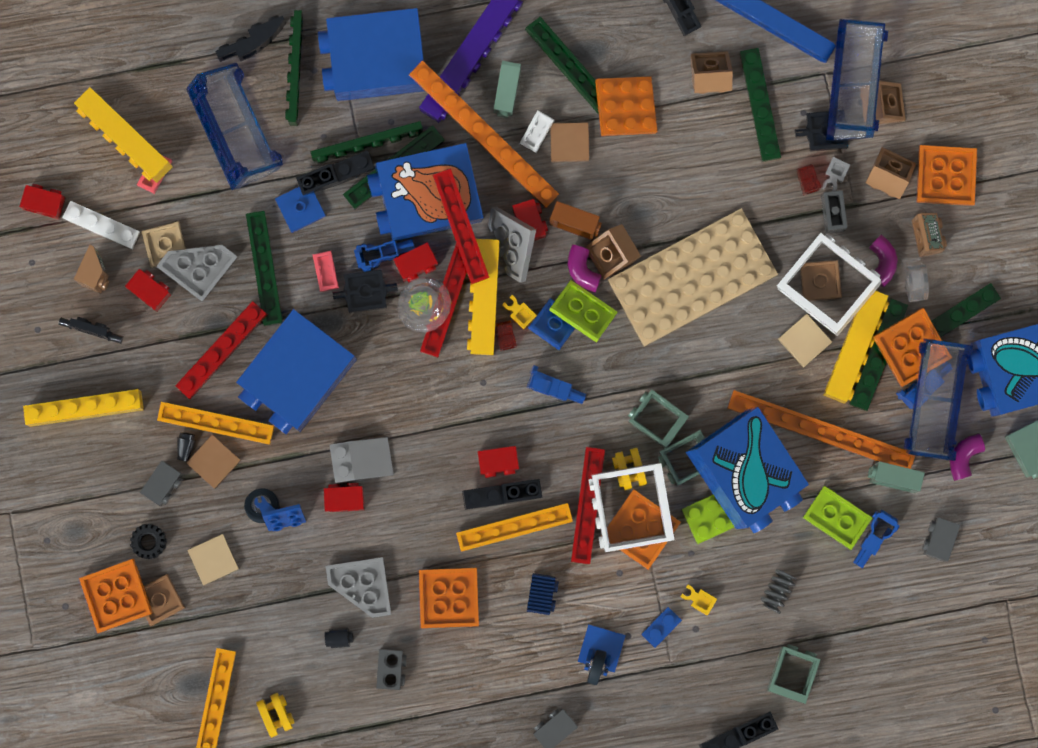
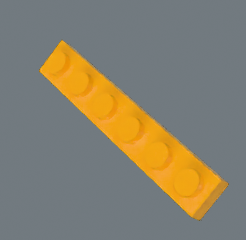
(215, 423)
(514, 527)
(216, 698)

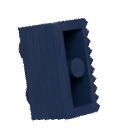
(541, 594)

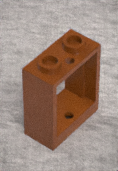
(575, 221)

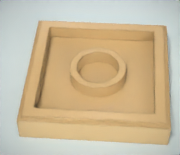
(161, 240)
(805, 340)
(213, 559)

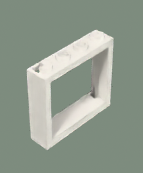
(857, 263)
(663, 503)

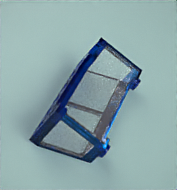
(856, 80)
(232, 126)
(937, 399)

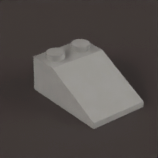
(361, 460)

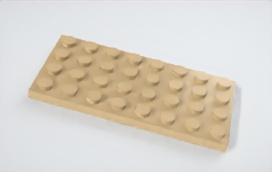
(692, 277)

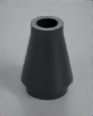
(185, 444)

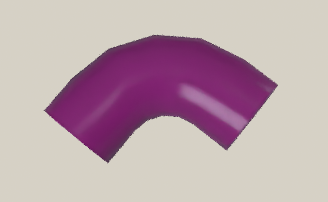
(887, 259)
(579, 271)
(965, 450)

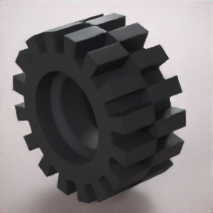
(159, 545)

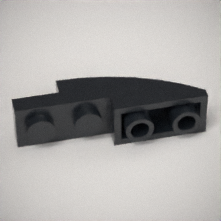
(684, 15)
(260, 37)
(335, 174)
(502, 494)
(743, 733)

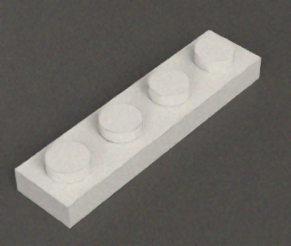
(101, 225)

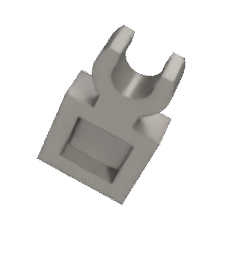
(836, 172)

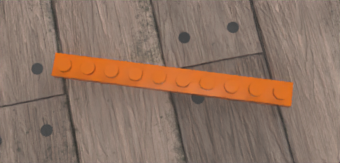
(483, 134)
(822, 431)

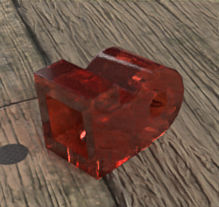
(808, 179)
(505, 336)

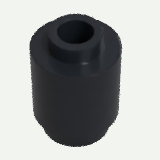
(338, 638)

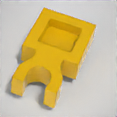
(521, 313)
(701, 601)

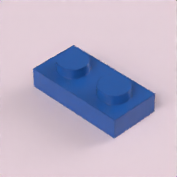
(661, 627)

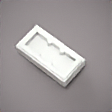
(537, 131)

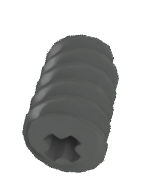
(778, 591)

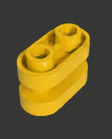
(620, 462)
(285, 720)

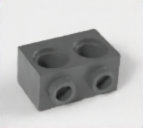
(385, 669)

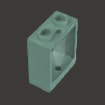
(675, 428)
(663, 459)
(896, 477)
(809, 656)

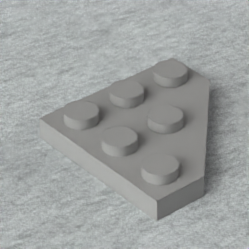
(515, 242)
(197, 267)
(362, 584)

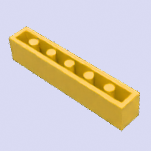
(123, 135)
(484, 302)
(855, 347)
(83, 408)

